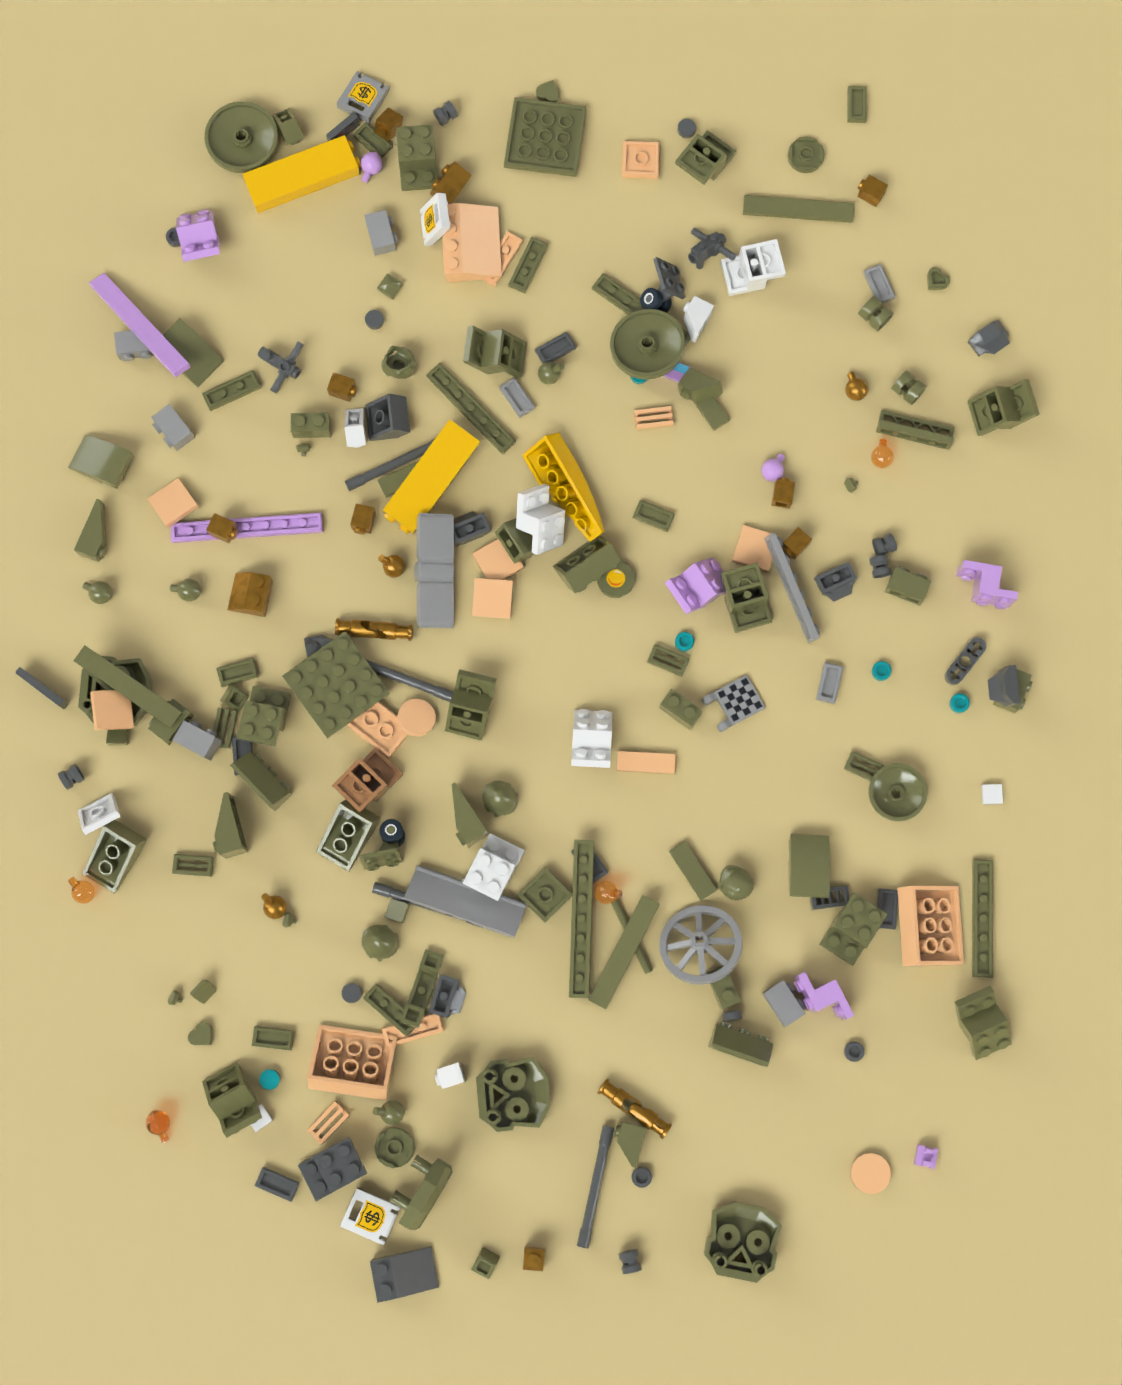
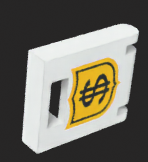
(432, 226)
(374, 1216)

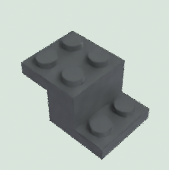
(332, 1169)

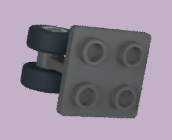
(670, 286)

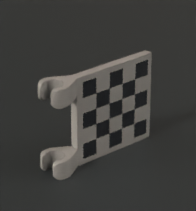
(737, 700)

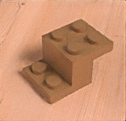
(367, 780)

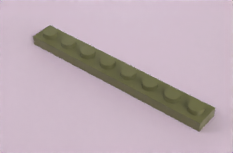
(581, 919)

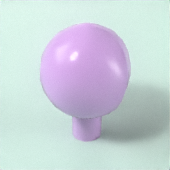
(371, 165)
(773, 468)

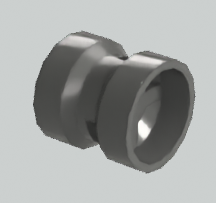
(445, 113)
(884, 544)
(880, 566)
(71, 776)
(630, 1261)

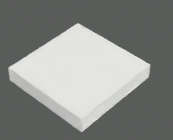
(98, 813)

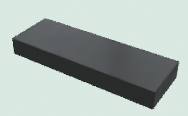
(41, 688)

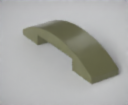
(422, 989)

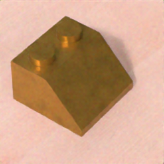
(250, 593)

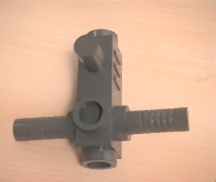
(708, 246)
(286, 366)

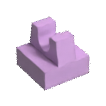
(926, 1156)

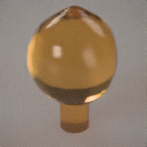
(882, 455)
(81, 890)
(607, 892)
(158, 1123)

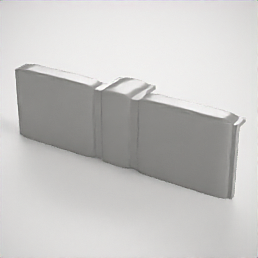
(435, 570)
(462, 902)

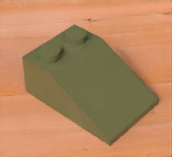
(467, 823)
(228, 832)
(347, 835)
(113, 855)

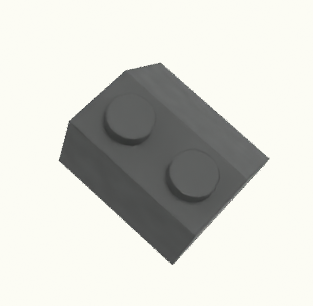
(387, 417)

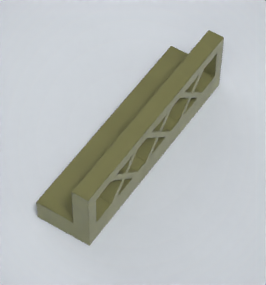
(913, 433)

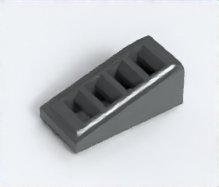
(814, 902)

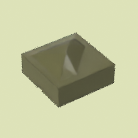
(390, 286)

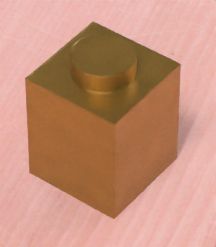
(387, 123)
(872, 190)
(342, 387)
(783, 493)
(362, 519)
(222, 528)
(796, 543)
(533, 1258)

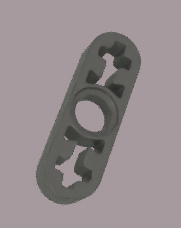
(969, 647)

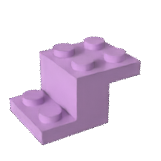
(197, 235)
(986, 584)
(697, 585)
(823, 996)

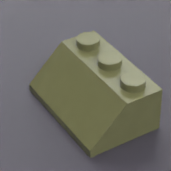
(587, 564)
(262, 780)
(741, 1044)

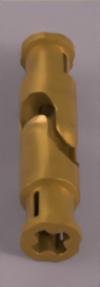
(388, 631)
(645, 1116)

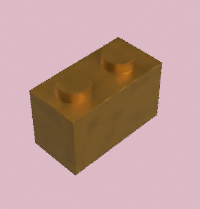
(451, 182)

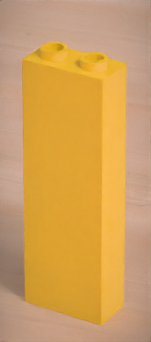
(302, 173)
(430, 476)

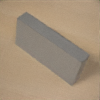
(879, 283)
(517, 397)
(829, 683)

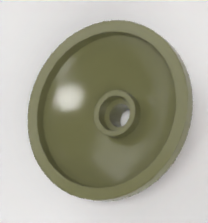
(907, 783)

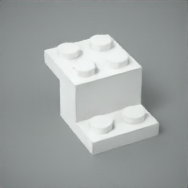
(753, 267)
(540, 519)
(592, 738)
(493, 867)

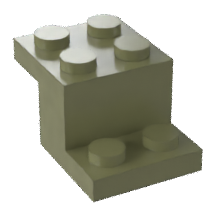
(416, 157)
(705, 157)
(494, 351)
(1003, 407)
(746, 597)
(470, 704)
(263, 716)
(853, 929)
(983, 1023)
(231, 1099)

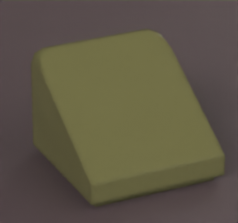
(234, 698)
(117, 737)
(397, 910)
(203, 991)
(485, 1263)

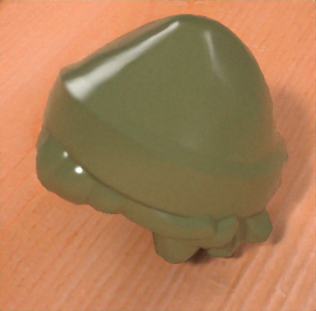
(499, 798)
(379, 942)

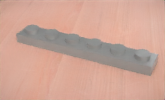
(794, 593)

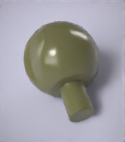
(550, 372)
(187, 589)
(99, 592)
(390, 1112)

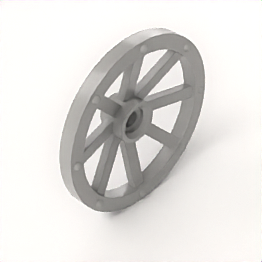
(701, 947)

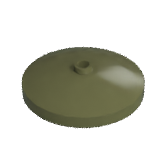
(241, 137)
(647, 344)

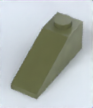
(93, 536)

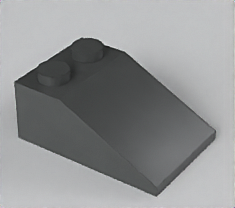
(404, 1274)

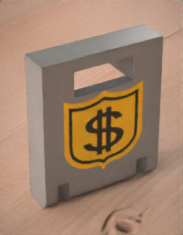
(364, 92)

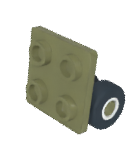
(389, 854)

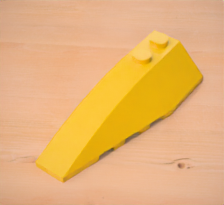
(555, 466)

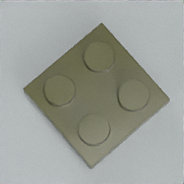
(545, 895)

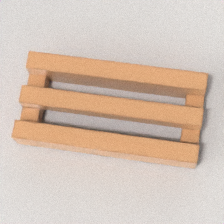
(653, 417)
(324, 1115)

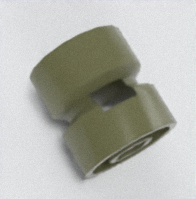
(869, 311)
(915, 390)

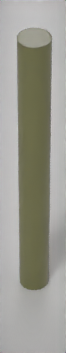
(639, 952)

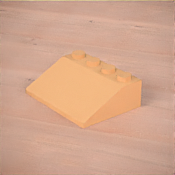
(472, 243)
(930, 925)
(351, 1062)

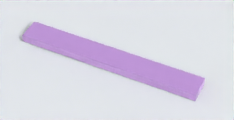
(139, 325)
(251, 527)

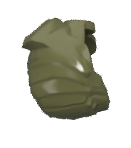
(399, 365)
(736, 883)

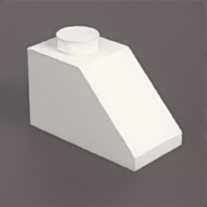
(696, 316)
(355, 428)
(450, 1075)

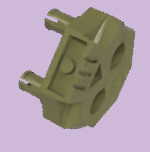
(133, 667)
(529, 1093)
(427, 1194)
(745, 1224)

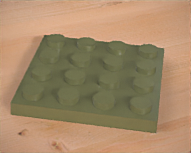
(545, 137)
(336, 684)

